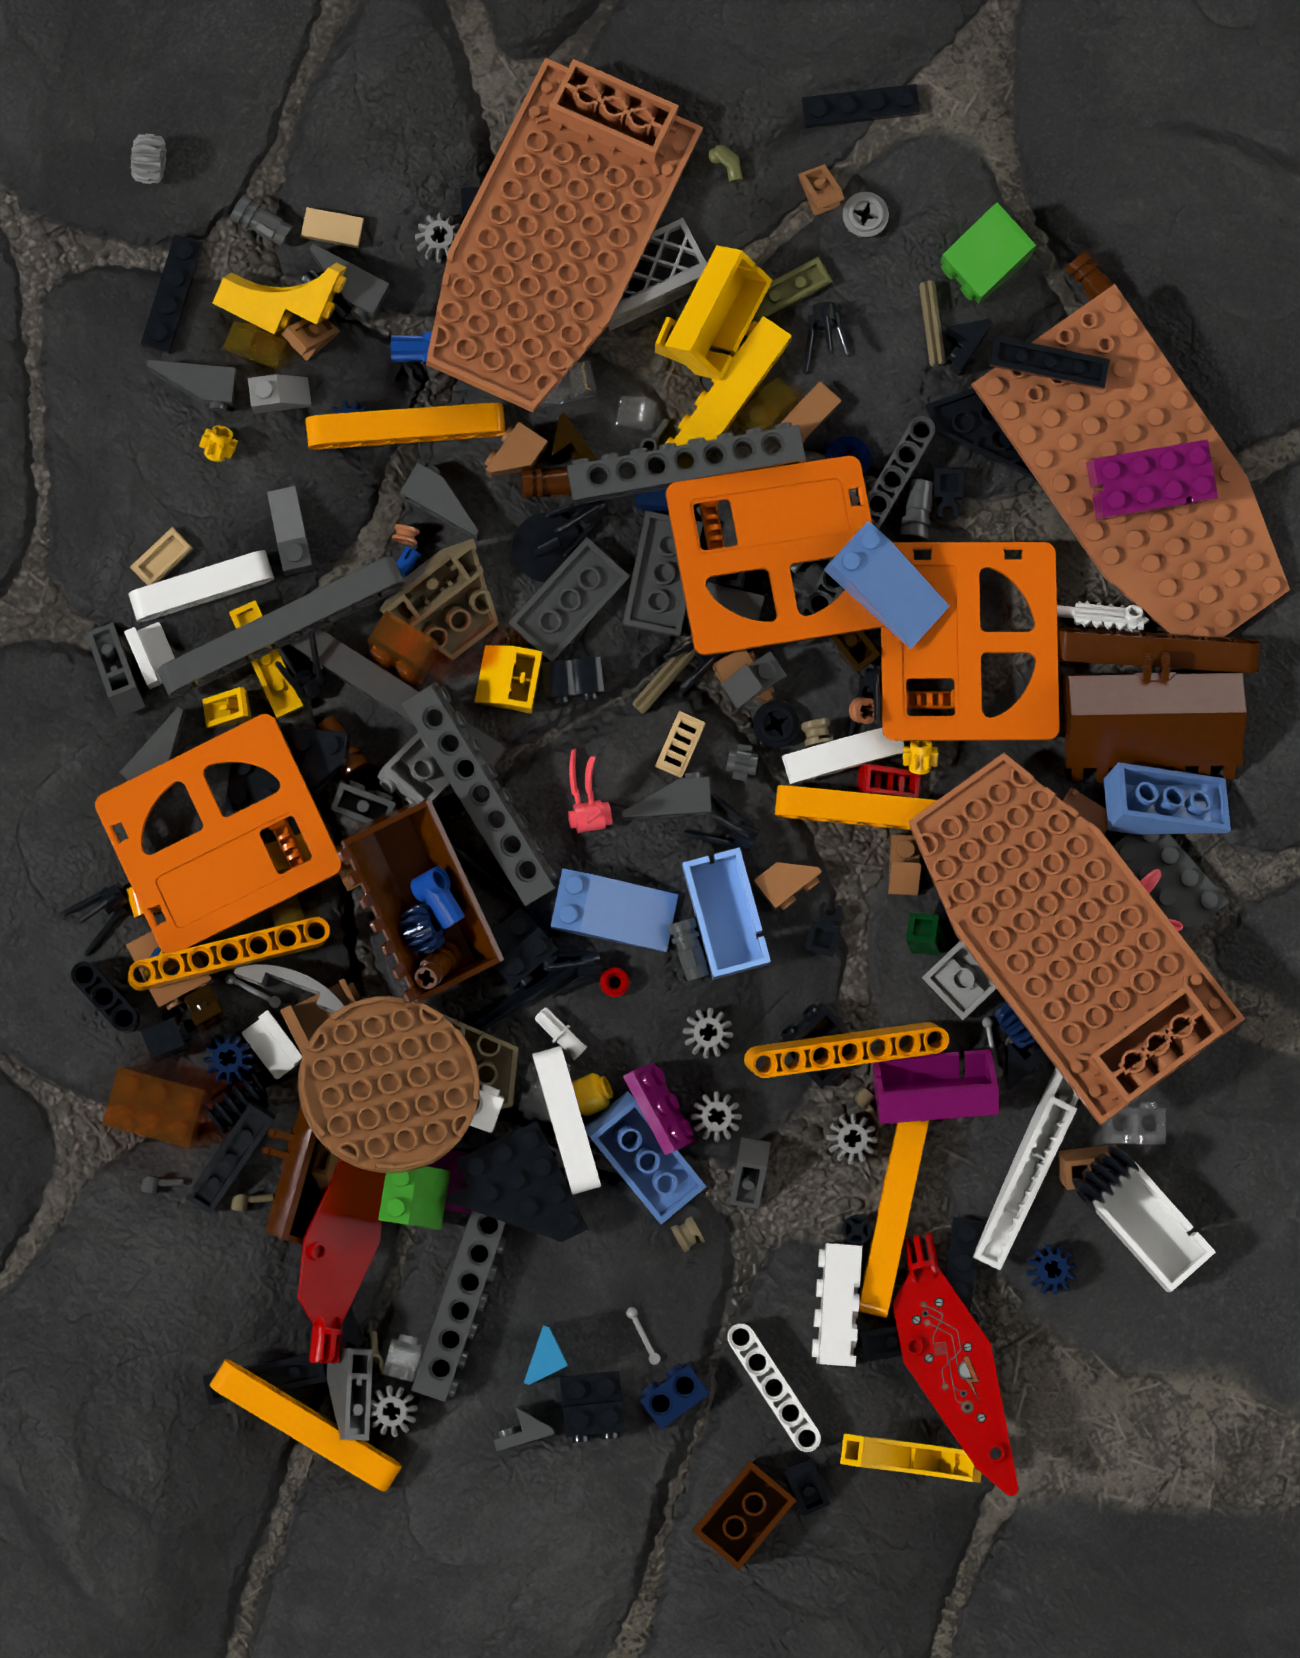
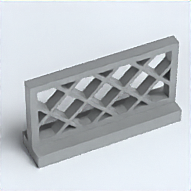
(665, 290)

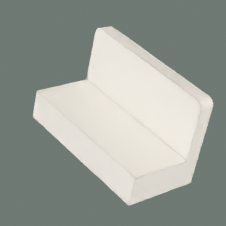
(150, 651)
(272, 1045)

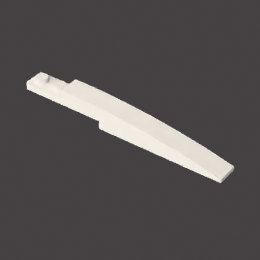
(1027, 1170)

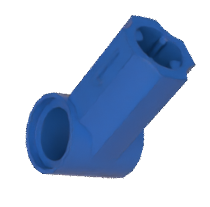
(410, 348)
(434, 890)

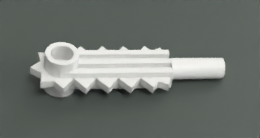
(1087, 614)

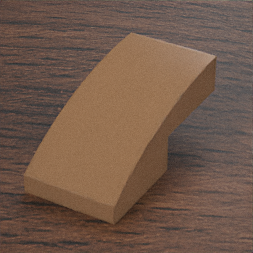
(813, 409)

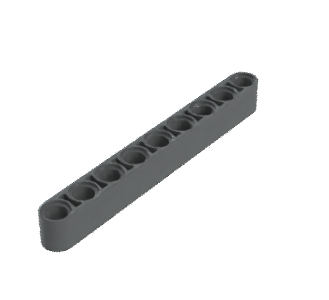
(883, 493)
(281, 627)
(382, 686)

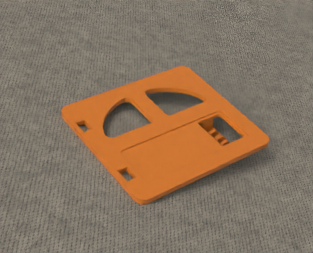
(779, 521)
(956, 644)
(225, 867)

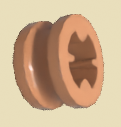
(405, 534)
(855, 713)

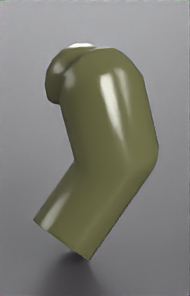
(730, 160)

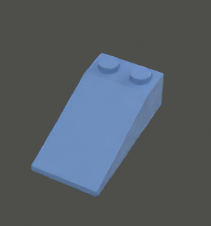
(887, 585)
(1164, 801)
(613, 910)
(633, 1151)

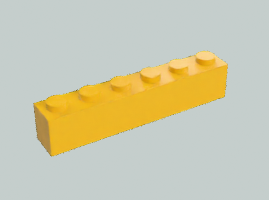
(728, 396)

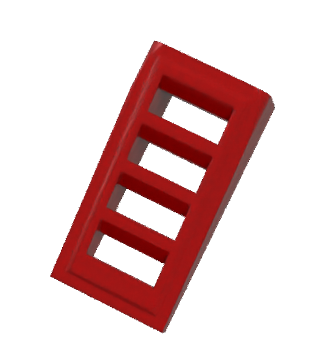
(864, 778)

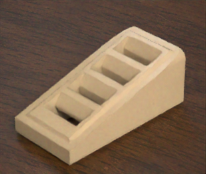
(687, 720)

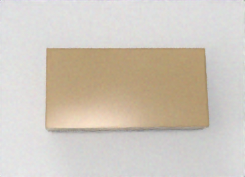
(332, 227)
(161, 557)

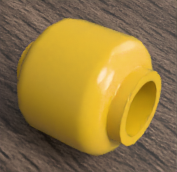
(592, 1093)

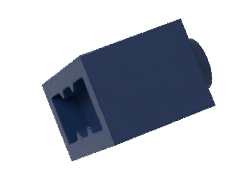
(678, 1402)

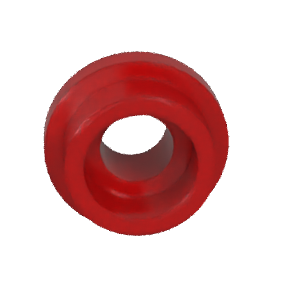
(610, 973)

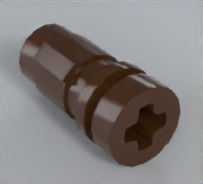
(1088, 275)
(544, 482)
(355, 761)
(437, 965)

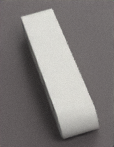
(201, 586)
(566, 1120)
(786, 1395)

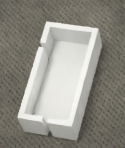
(1153, 1229)

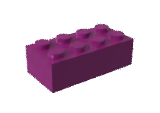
(1152, 479)
(931, 1087)

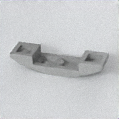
(260, 974)

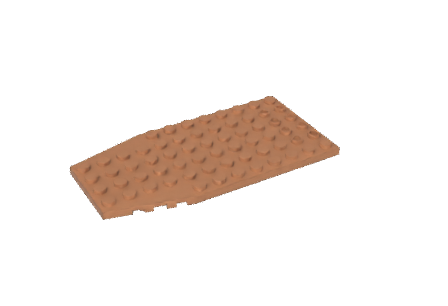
(556, 231)
(1185, 565)
(1069, 936)

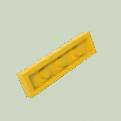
(277, 689)

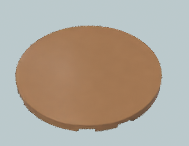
(388, 1084)

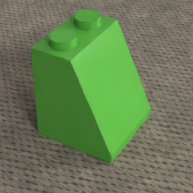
(987, 254)
(415, 1197)

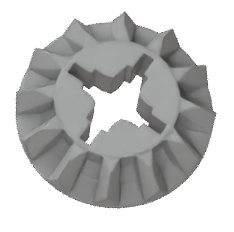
(858, 203)

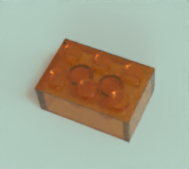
(404, 648)
(155, 1108)

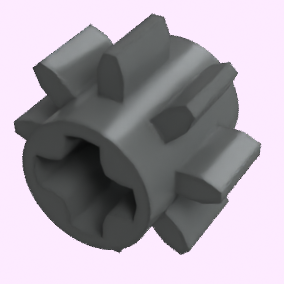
(742, 762)

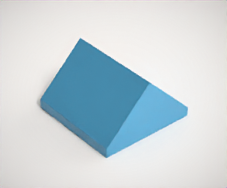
(546, 1357)

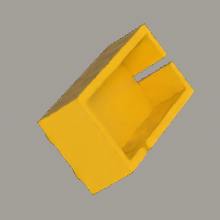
(718, 312)

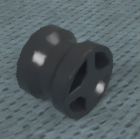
(860, 1230)

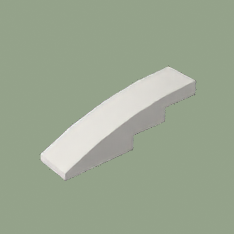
(839, 755)

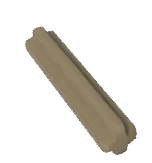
(932, 323)
(663, 680)

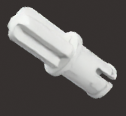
(560, 1033)

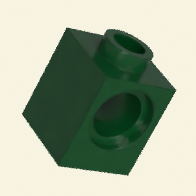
(925, 934)

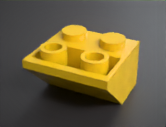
(509, 677)

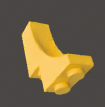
(271, 306)
(908, 1457)

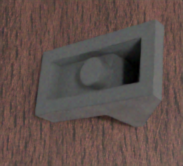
(753, 680)
(531, 1430)

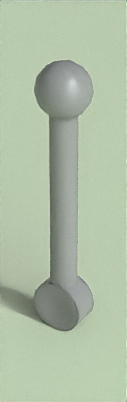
(274, 1001)
(988, 1023)
(632, 1313)

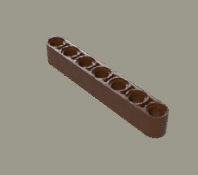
(1184, 650)

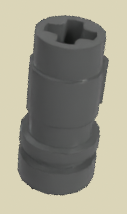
(261, 221)
(917, 508)
(689, 948)

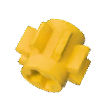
(218, 443)
(920, 757)

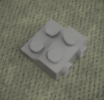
(413, 773)
(959, 981)

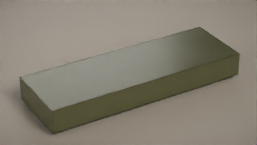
(793, 287)

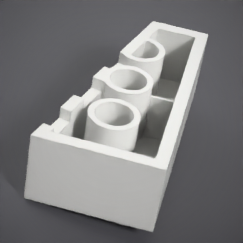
(838, 1304)

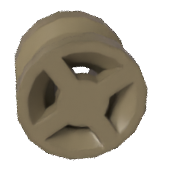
(816, 732)
(687, 1234)

